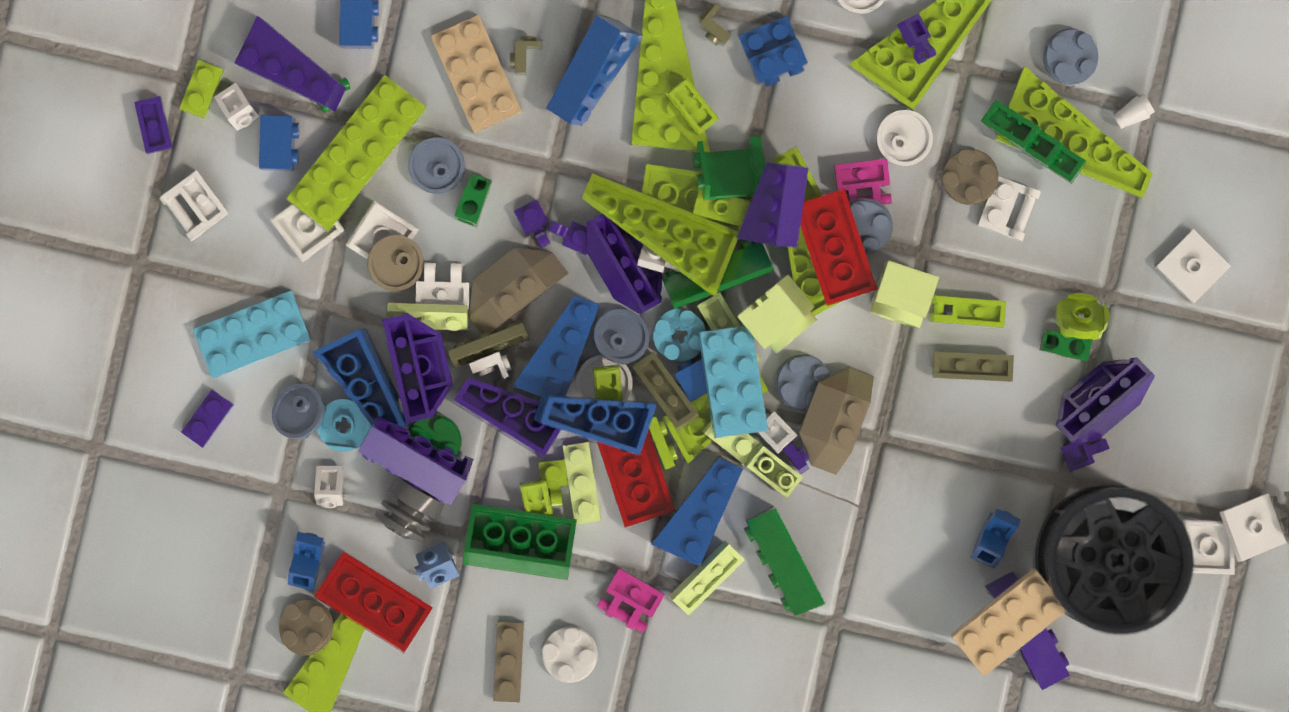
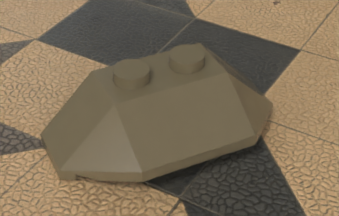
(512, 286)
(835, 418)

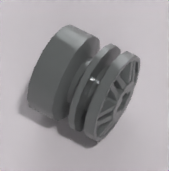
(409, 510)

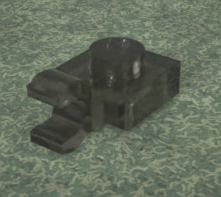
(1284, 521)

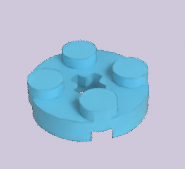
(666, 328)
(332, 435)

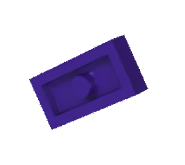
(153, 125)
(207, 418)

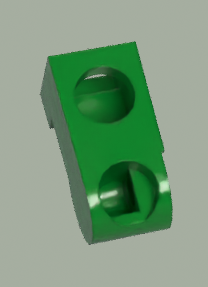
(473, 200)
(1067, 347)

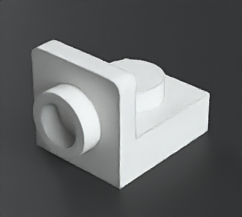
(236, 107)
(486, 364)
(778, 432)
(329, 486)

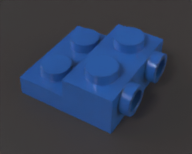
(773, 51)

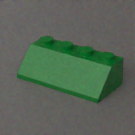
(743, 266)
(519, 542)
(784, 561)

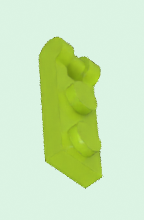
(969, 311)

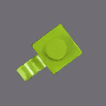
(556, 477)

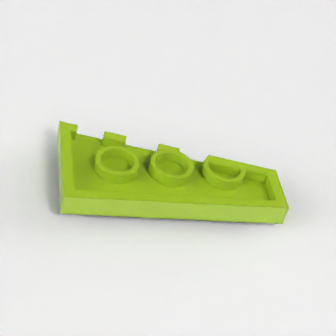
(323, 673)

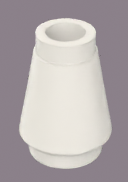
(1134, 112)

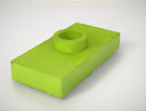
(692, 106)
(724, 210)
(607, 382)
(536, 497)

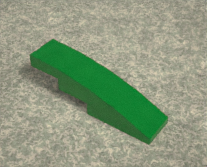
(1033, 141)

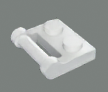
(201, 200)
(1000, 205)

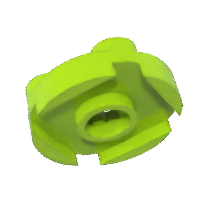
(1072, 325)

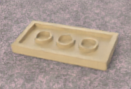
(476, 74)
(1008, 622)

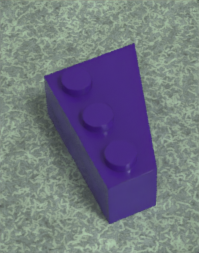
(776, 206)

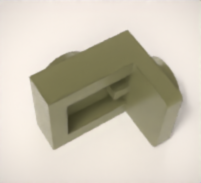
(715, 33)
(518, 59)

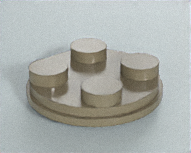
(970, 177)
(395, 262)
(306, 627)

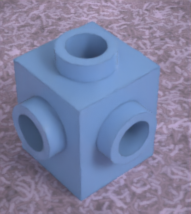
(436, 565)

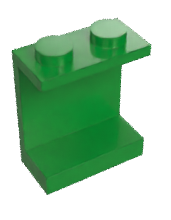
(730, 171)

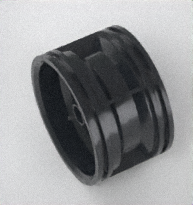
(1168, 569)

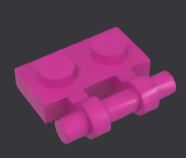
(864, 175)
(635, 593)

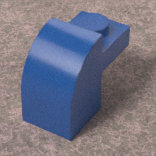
(994, 537)
(306, 560)

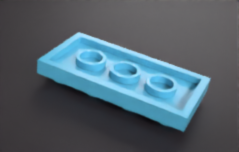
(252, 334)
(732, 382)

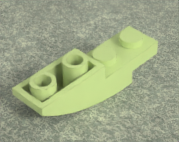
(759, 460)

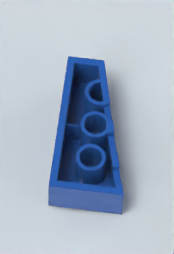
(593, 69)
(558, 356)
(363, 376)
(603, 420)
(697, 518)

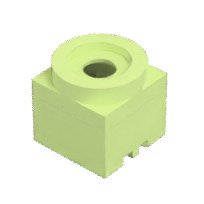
(903, 294)
(779, 315)

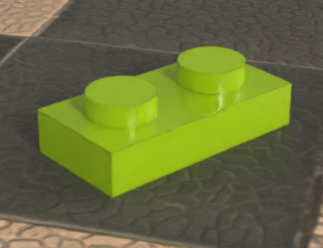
(201, 89)
(667, 453)

